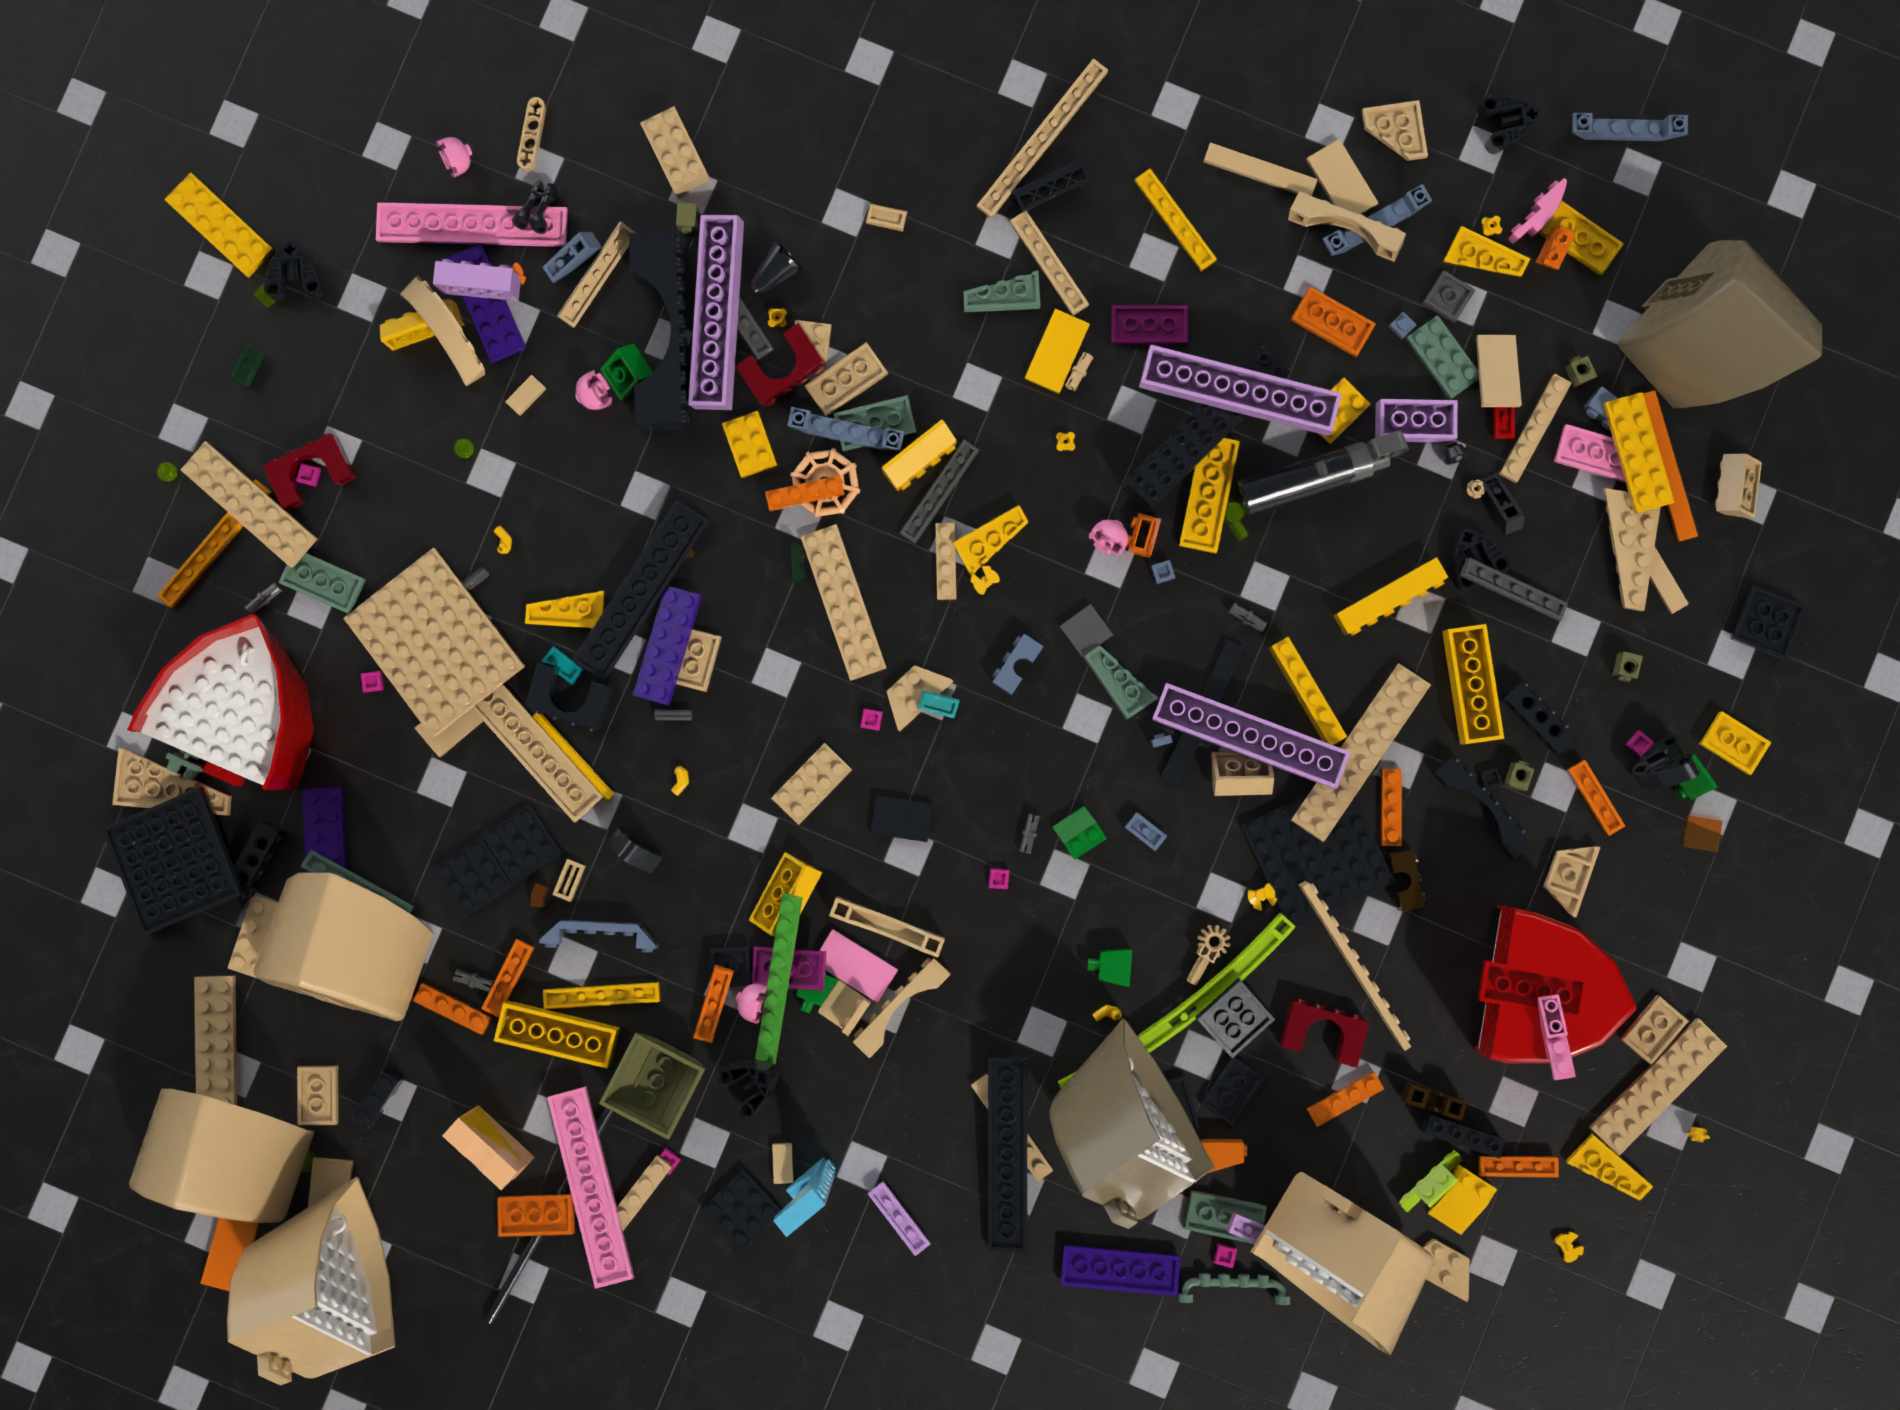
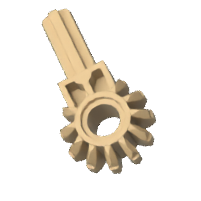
(1207, 952)

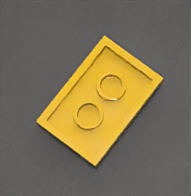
(1349, 408)
(749, 444)
(1735, 743)

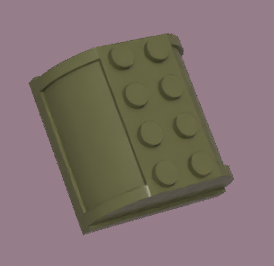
(653, 1084)

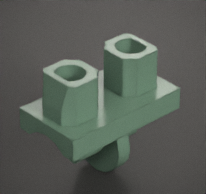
(177, 760)

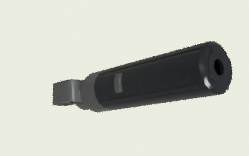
(1319, 473)

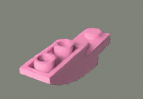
(1542, 211)
(1555, 1037)

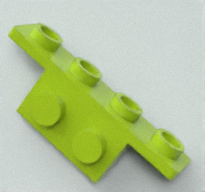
(1434, 1184)

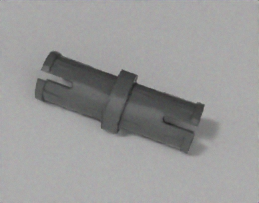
(263, 598)
(1247, 617)
(1029, 833)
(473, 980)

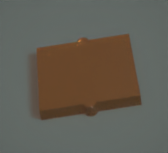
(1702, 833)

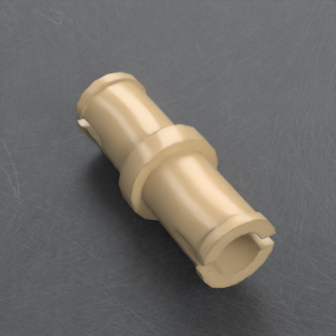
(1079, 371)

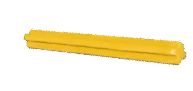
(572, 754)

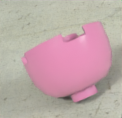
(455, 155)
(592, 391)
(1109, 537)
(751, 1002)

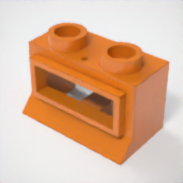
(1555, 247)
(1151, 538)

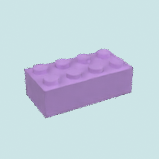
(476, 280)
(1418, 419)

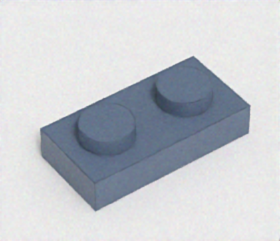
(1145, 831)

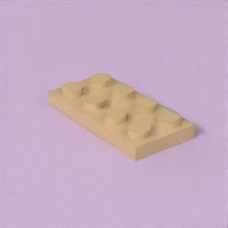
(811, 783)
(252, 935)

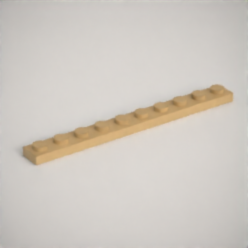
(1042, 138)
(1359, 971)

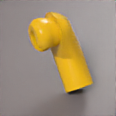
(505, 540)
(682, 780)
(1108, 1011)

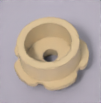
(1472, 492)

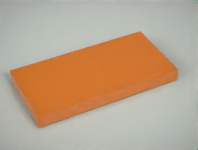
(1333, 321)
(536, 1215)
(225, 1251)

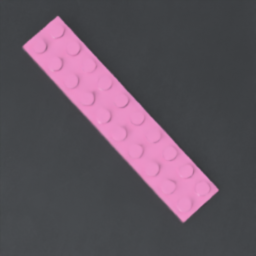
(465, 225)
(590, 1187)

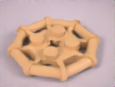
(827, 470)

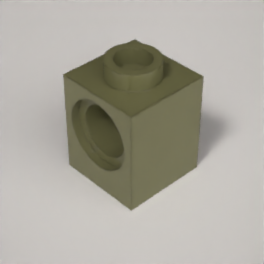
(687, 217)
(1588, 371)
(1634, 662)
(1511, 779)

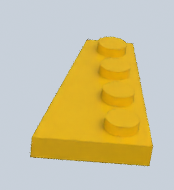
(1481, 253)
(989, 538)
(573, 611)
(1603, 1163)

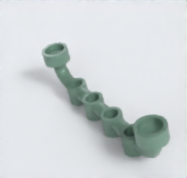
(1225, 1281)

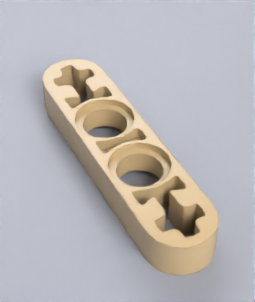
(531, 134)

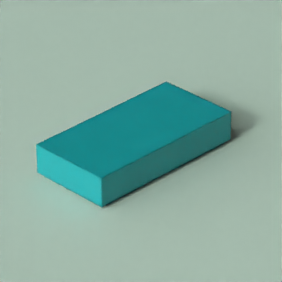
(568, 669)
(938, 704)

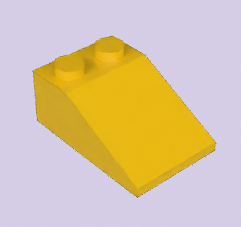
(1463, 1200)

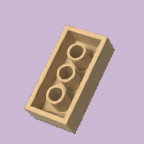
(675, 151)

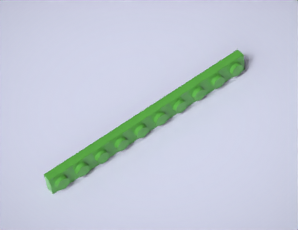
(779, 978)

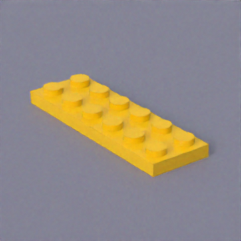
(219, 225)
(1638, 453)
(1209, 498)

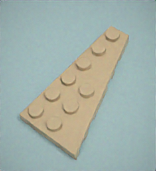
(1633, 546)
(147, 784)

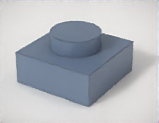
(1402, 325)
(1163, 572)
(1160, 739)

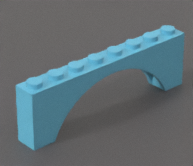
(808, 1195)

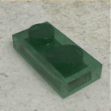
(247, 365)
(797, 554)

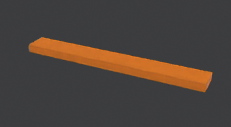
(1679, 511)

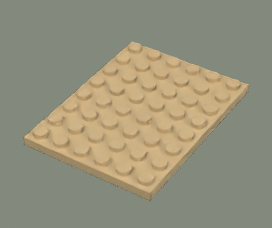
(434, 642)

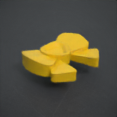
(981, 584)
(1261, 894)
(1564, 1242)

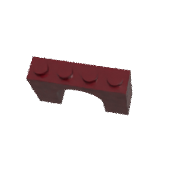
(807, 362)
(283, 470)
(1351, 1029)

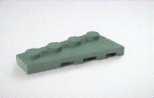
(1005, 295)
(1121, 686)

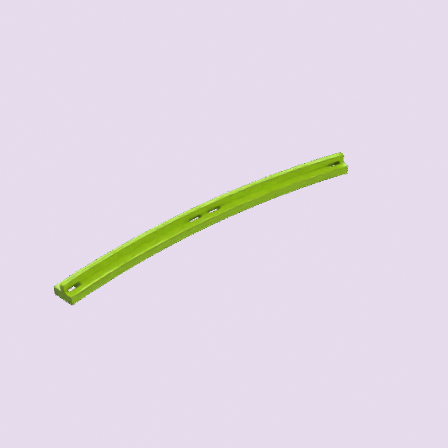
(1238, 968)

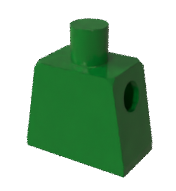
(1113, 966)
(816, 997)

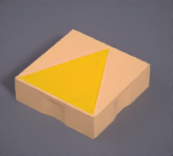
(488, 1146)

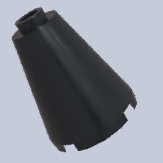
(774, 269)

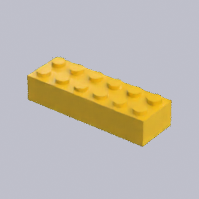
(1473, 684)
(557, 1034)

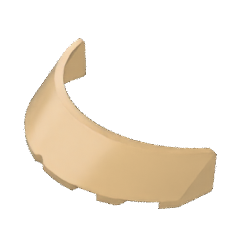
(445, 329)

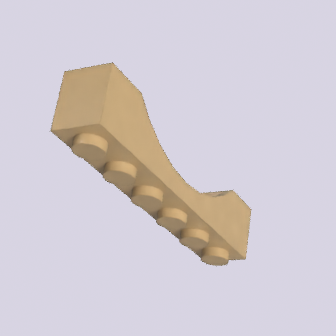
(1313, 211)
(887, 926)
(930, 977)

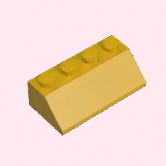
(411, 328)
(919, 455)
(789, 877)

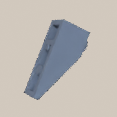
(572, 255)

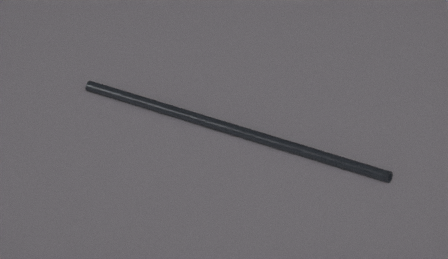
(533, 1241)

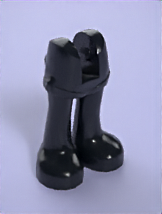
(536, 221)

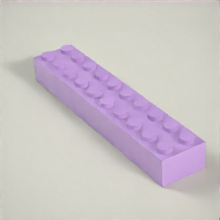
(716, 312)
(1240, 390)
(1251, 736)

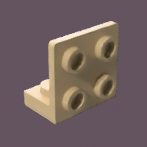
(844, 1007)

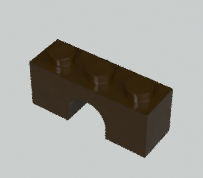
(1411, 896)
(1434, 1100)

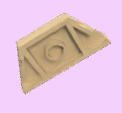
(907, 692)
(1570, 876)
(1449, 1269)

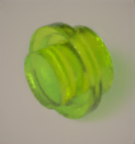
(464, 448)
(167, 472)

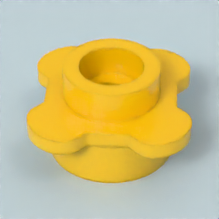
(1487, 229)
(777, 322)
(1065, 446)
(1698, 1134)

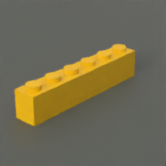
(1391, 596)
(1307, 691)

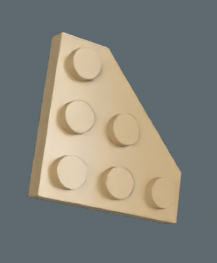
(1398, 128)

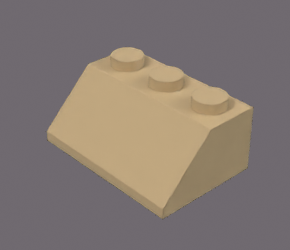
(1738, 485)
(1240, 775)

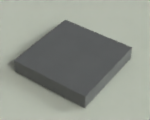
(1448, 296)
(1086, 630)

